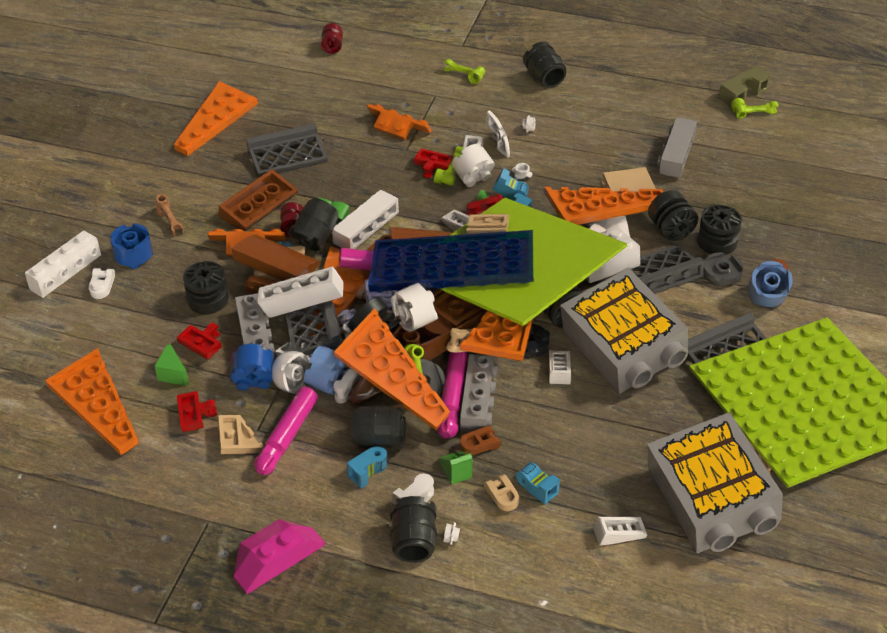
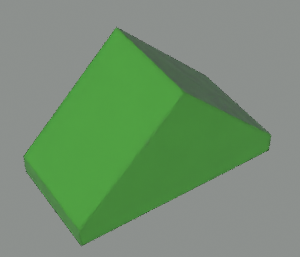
(170, 368)
(457, 466)

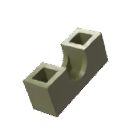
(752, 80)

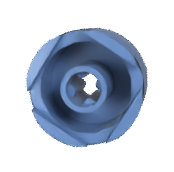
(769, 284)
(324, 370)

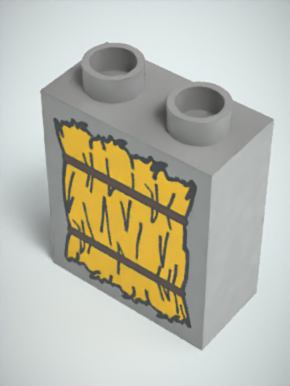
(625, 330)
(715, 483)

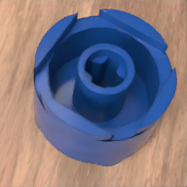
(131, 245)
(251, 367)

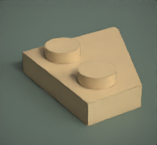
(236, 436)

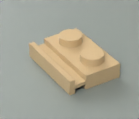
(487, 223)

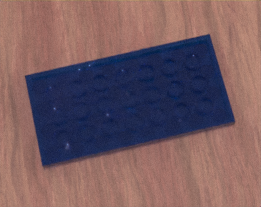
(452, 261)

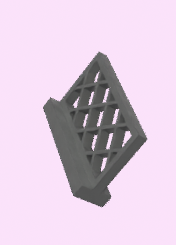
(284, 140)
(675, 274)
(330, 326)
(721, 334)

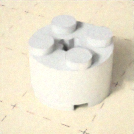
(473, 165)
(414, 307)

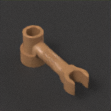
(162, 208)

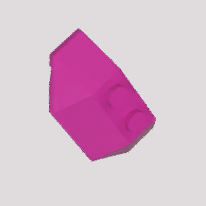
(273, 552)

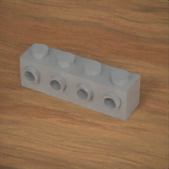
(677, 147)
(253, 322)
(477, 393)

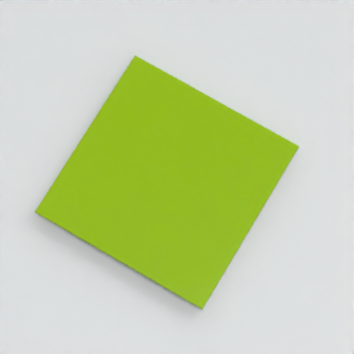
(562, 260)
(802, 399)

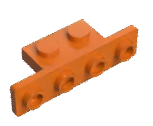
(395, 124)
(236, 235)

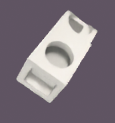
(420, 487)

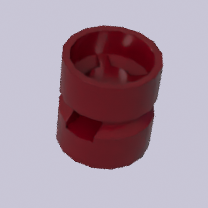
(331, 38)
(288, 216)

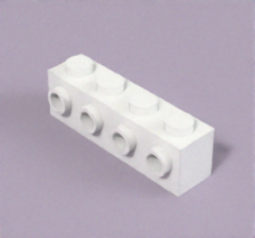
(365, 220)
(63, 264)
(300, 292)

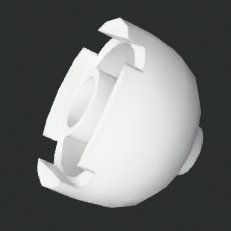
(289, 371)

